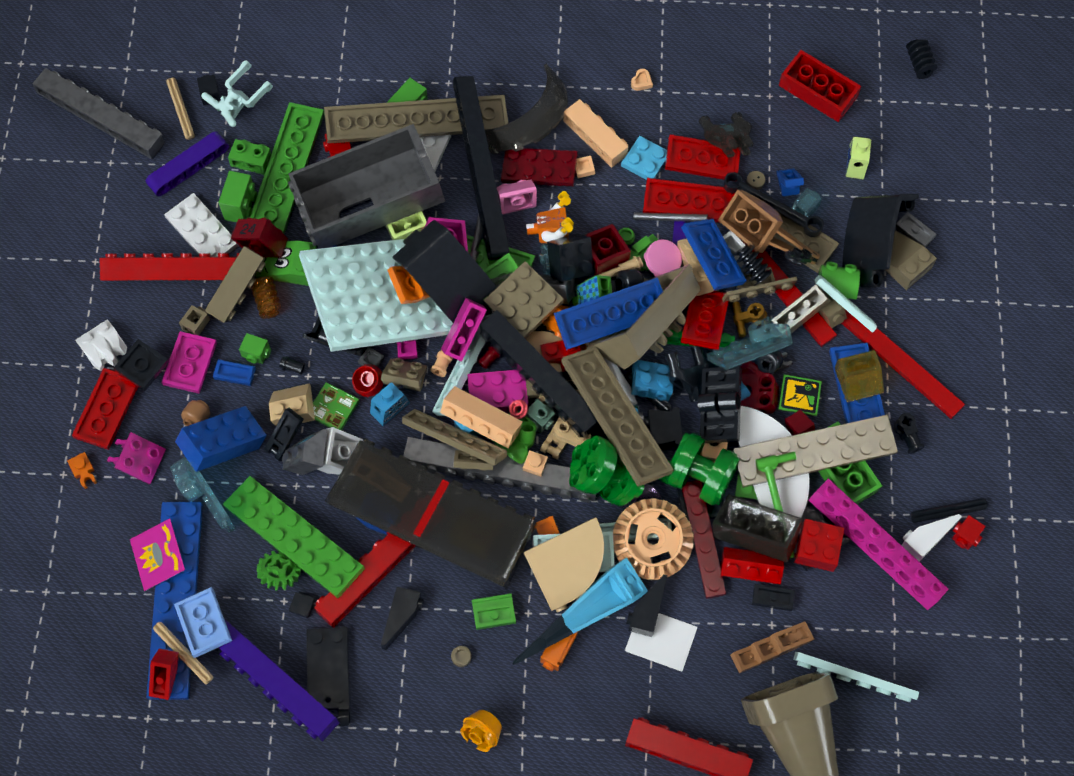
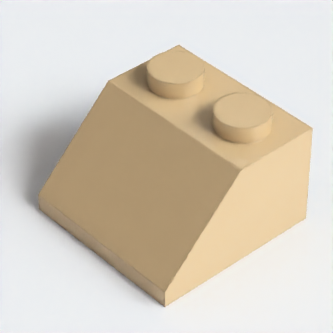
(297, 398)

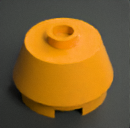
(482, 730)

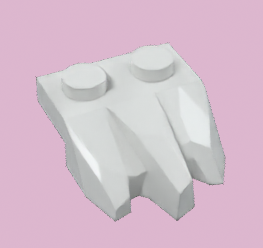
(102, 345)

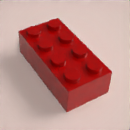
(819, 85)

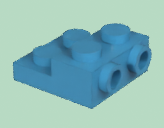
(651, 380)

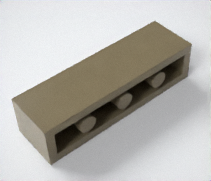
(235, 284)

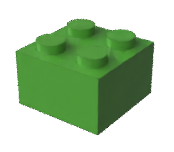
(237, 196)

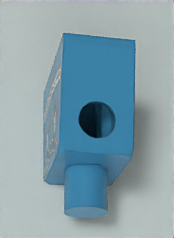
(389, 402)

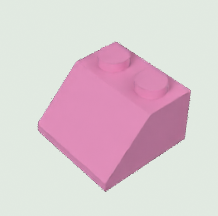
(517, 196)

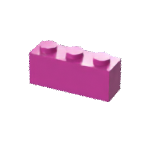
(463, 329)

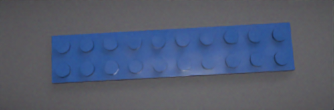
(186, 523)

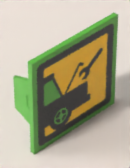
(800, 394)

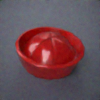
(367, 380)

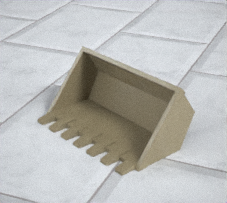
(630, 344)

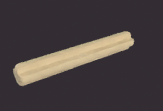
(180, 108)
(186, 656)

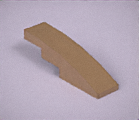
(772, 647)

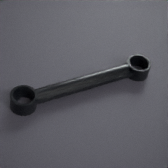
(781, 208)

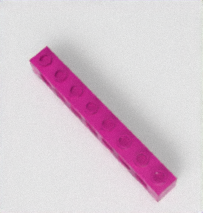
(878, 544)

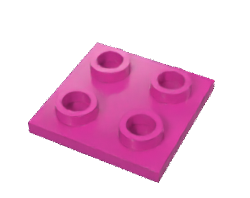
(138, 458)

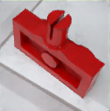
(555, 351)

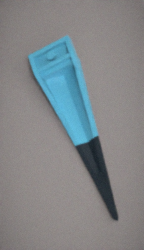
(610, 593)

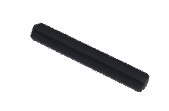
(948, 510)

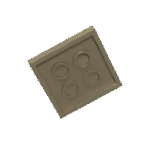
(524, 299)

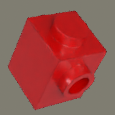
(968, 533)

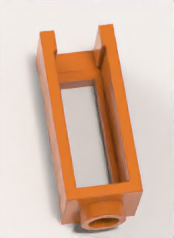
(555, 654)

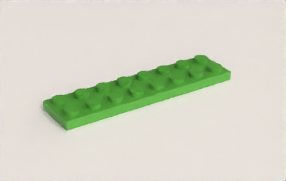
(289, 154)
(294, 537)

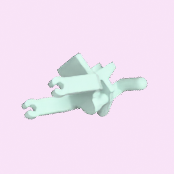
(236, 99)

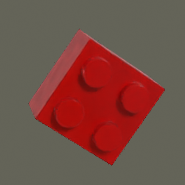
(819, 545)

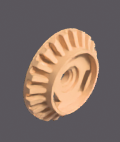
(676, 542)

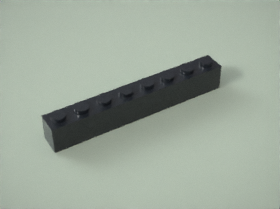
(539, 373)

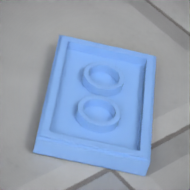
(203, 622)

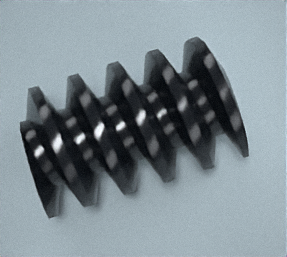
(921, 58)
(752, 263)

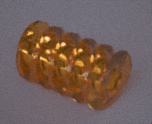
(266, 297)

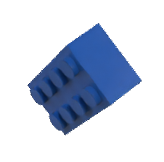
(220, 438)

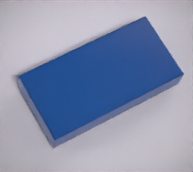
(234, 372)

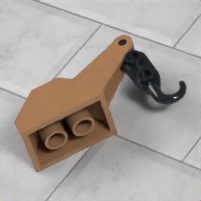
(758, 223)

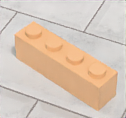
(595, 133)
(481, 417)

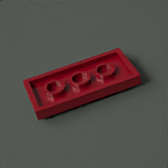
(540, 166)

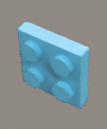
(645, 158)

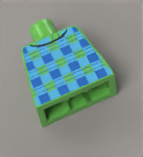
(592, 289)

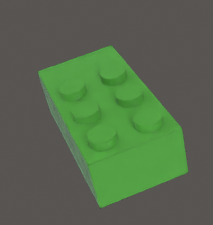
(853, 479)

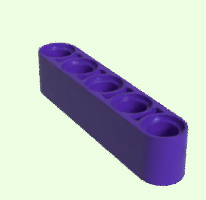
(187, 163)

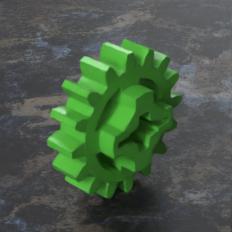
(276, 571)

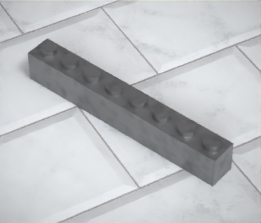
(99, 113)

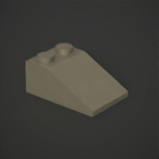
(909, 261)

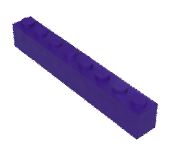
(278, 685)

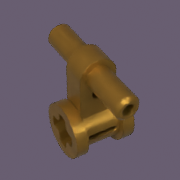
(741, 318)

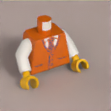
(552, 223)

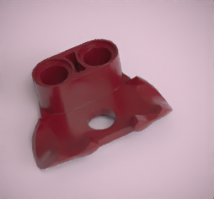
(757, 380)

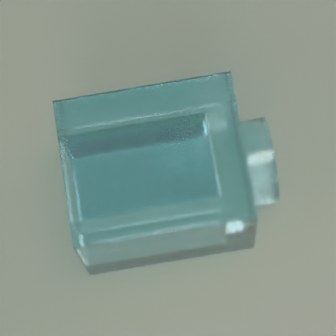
(807, 202)

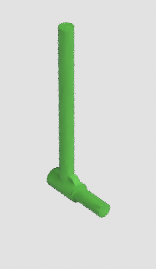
(767, 465)

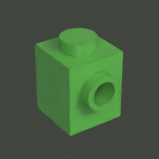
(254, 349)

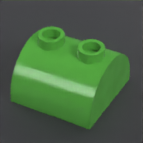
(843, 279)

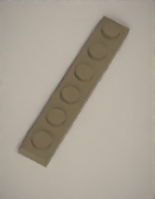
(454, 437)

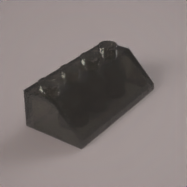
(757, 528)

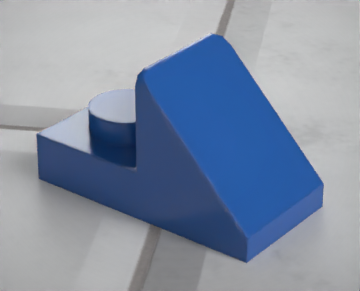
(789, 182)

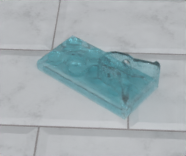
(761, 341)
(193, 485)

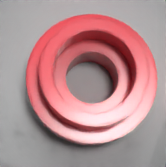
(514, 407)

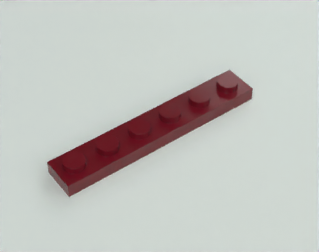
(703, 540)

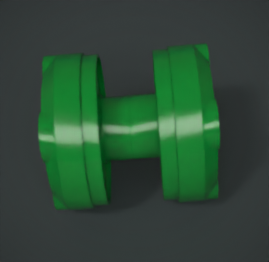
(600, 469)
(715, 474)

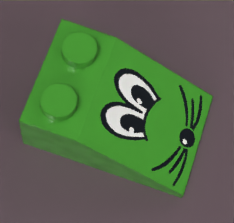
(289, 266)

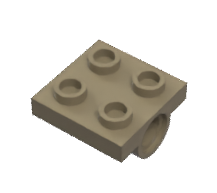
(404, 373)

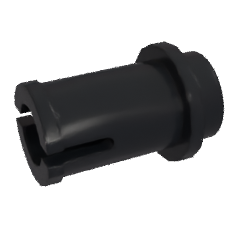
(291, 365)

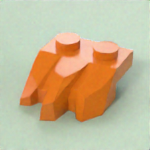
(405, 285)

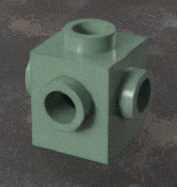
(541, 415)

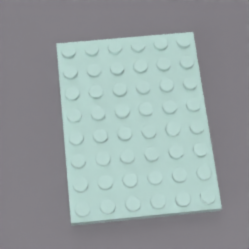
(359, 298)

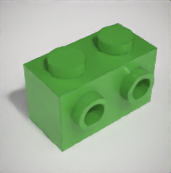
(249, 156)

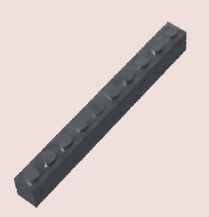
(507, 472)

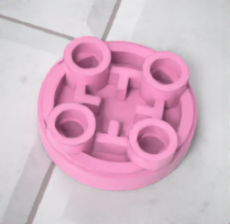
(662, 257)

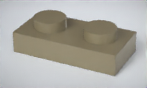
(466, 461)

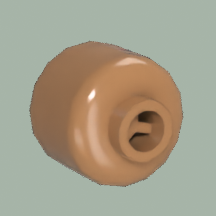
(195, 412)

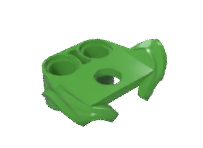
(519, 448)

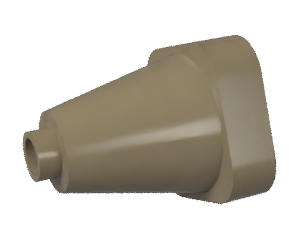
(798, 723)

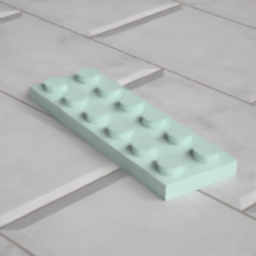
(862, 679)

